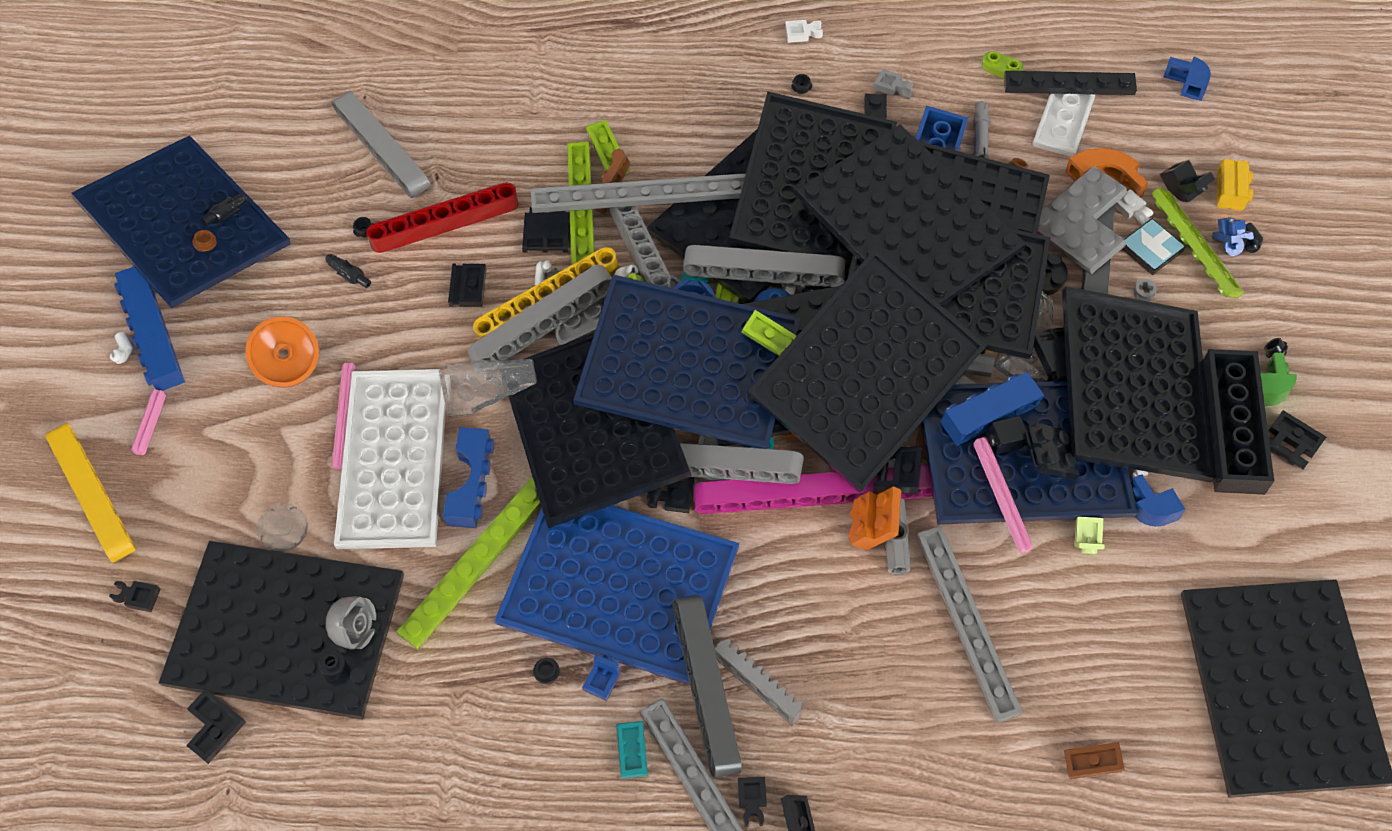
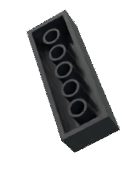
(1238, 422)

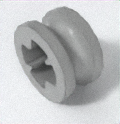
(1149, 285)

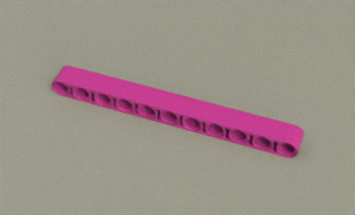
(809, 491)

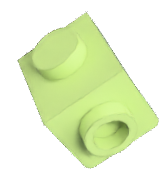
(1089, 534)

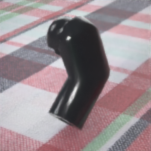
(1254, 244)

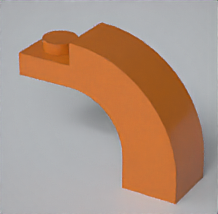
(1113, 163)

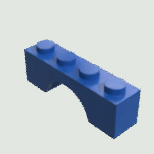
(463, 505)

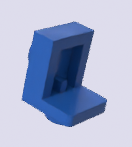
(602, 677)

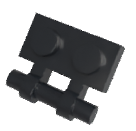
(1298, 435)
(676, 498)

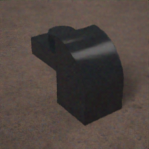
(1184, 182)

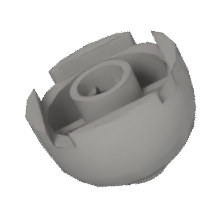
(350, 622)

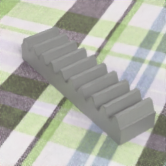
(758, 683)

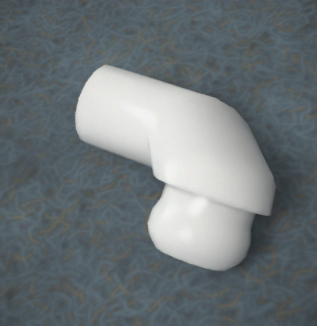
(541, 269)

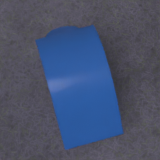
(1193, 74)
(1155, 509)

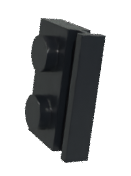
(467, 285)

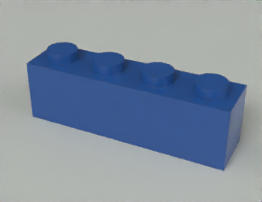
(997, 403)

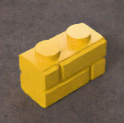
(1233, 184)

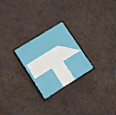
(1153, 246)

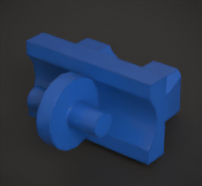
(1232, 232)

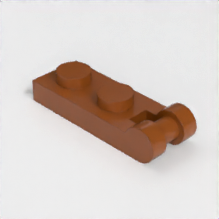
(616, 171)

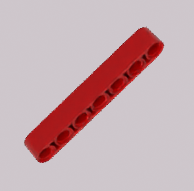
(442, 217)

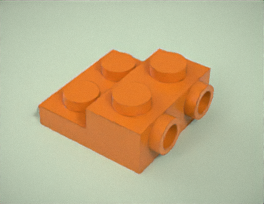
(875, 518)

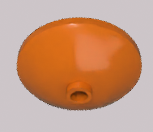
(279, 334)

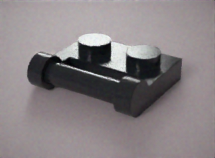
(906, 471)

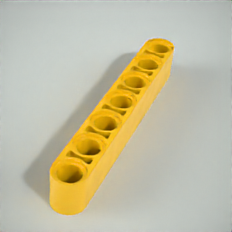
(528, 298)
(90, 493)

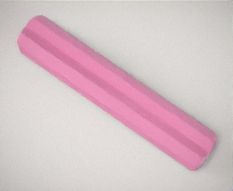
(148, 422)

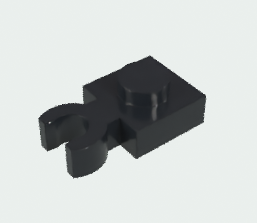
(138, 596)
(752, 796)

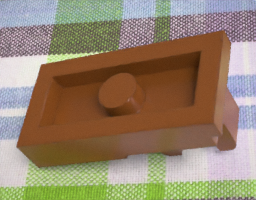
(1094, 760)

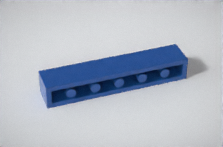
(149, 329)

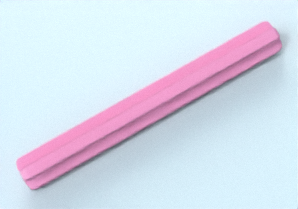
(342, 414)
(1003, 495)

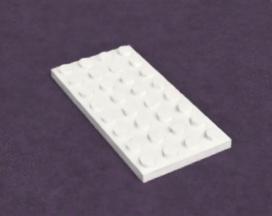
(392, 460)

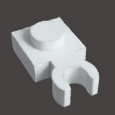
(800, 31)

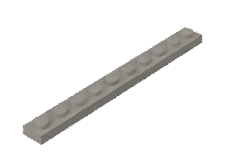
(636, 193)

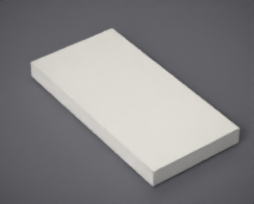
(1063, 123)

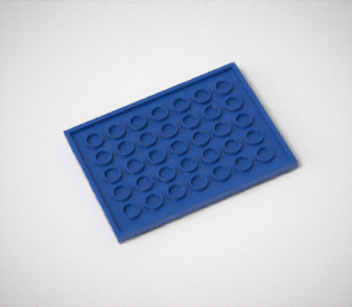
(612, 584)

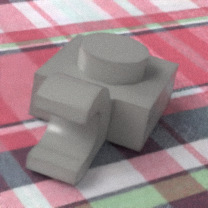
(891, 82)

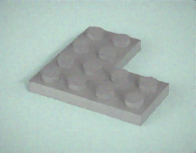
(1074, 223)

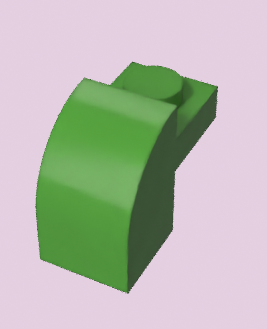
(1277, 381)

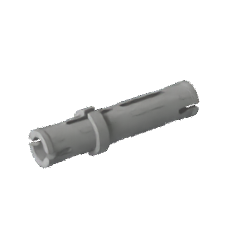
(981, 123)

